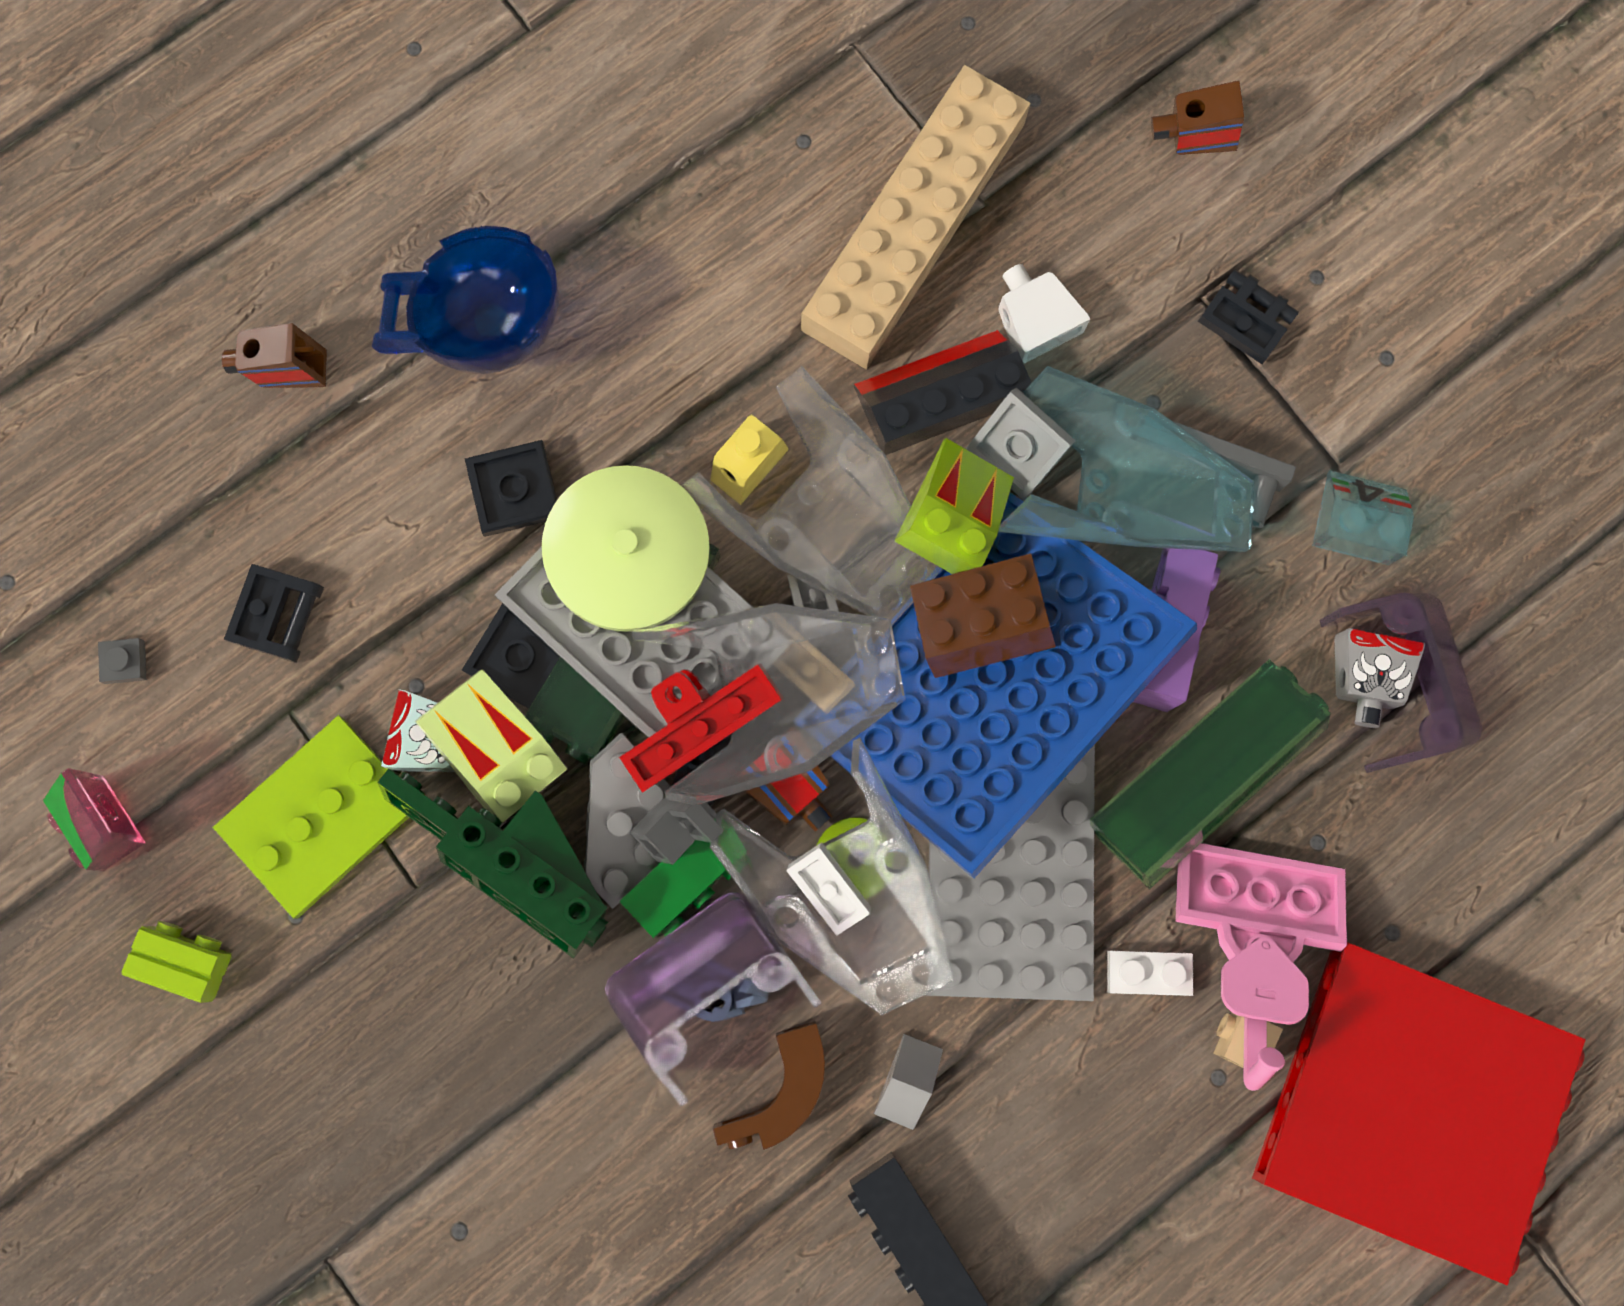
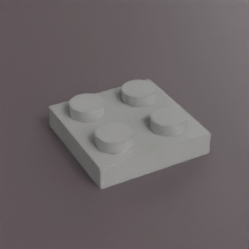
(1021, 442)

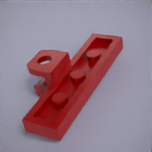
(697, 721)

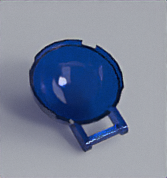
(475, 303)

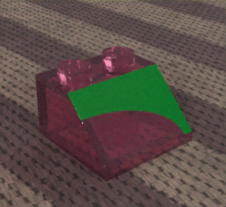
(91, 820)

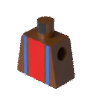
(1203, 120)
(278, 357)
(795, 797)

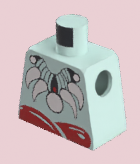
(406, 743)

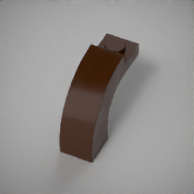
(797, 1097)

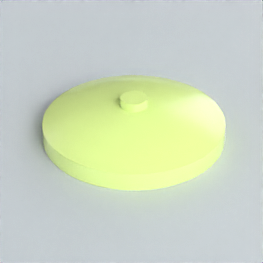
(625, 548)

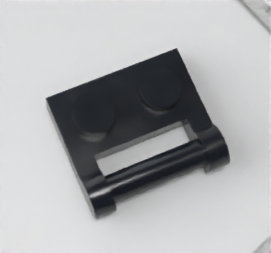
(261, 608)

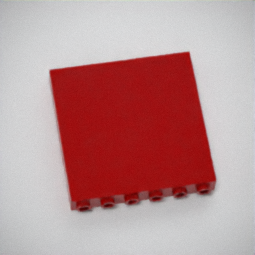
(1421, 1111)

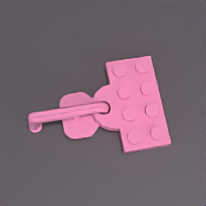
(1262, 920)

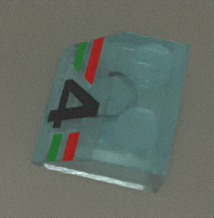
(1364, 519)

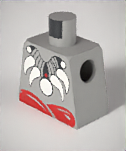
(1374, 672)

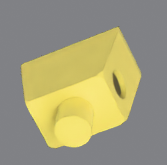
(748, 457)

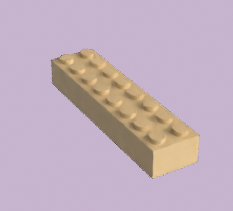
(914, 217)

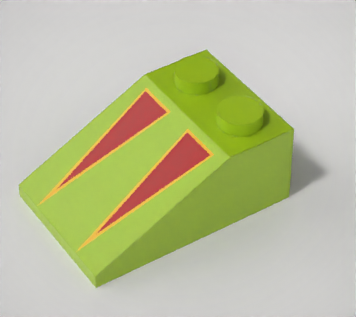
(956, 510)

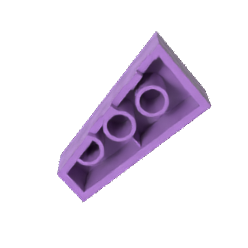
(1185, 582)

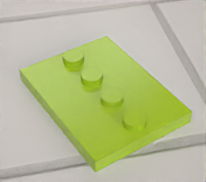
(313, 818)

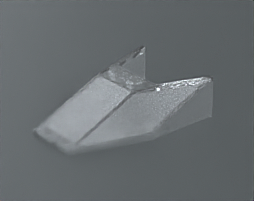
(837, 517)
(829, 666)
(886, 955)

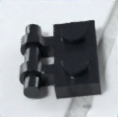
(1244, 324)

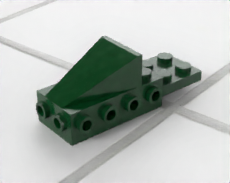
(512, 862)

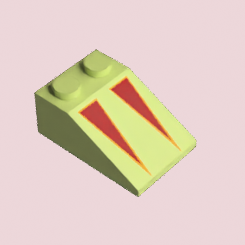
(491, 745)

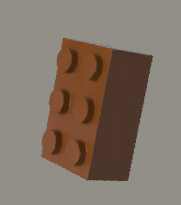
(982, 616)

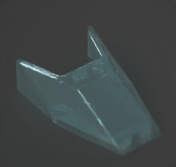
(1138, 479)

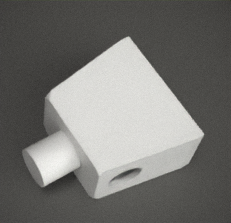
(1039, 313)

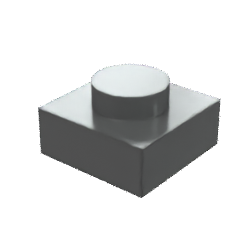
(122, 661)

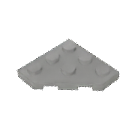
(615, 806)

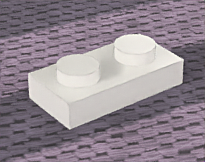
(829, 889)
(1150, 973)

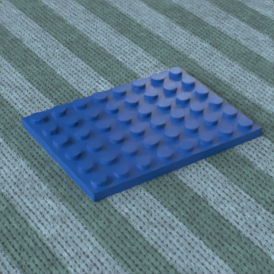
(994, 741)

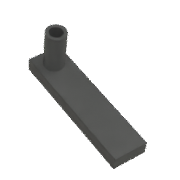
(1266, 472)

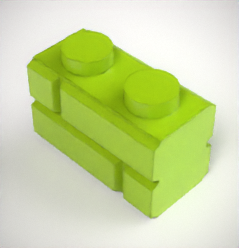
(177, 962)

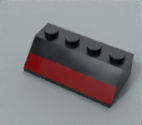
(941, 391)

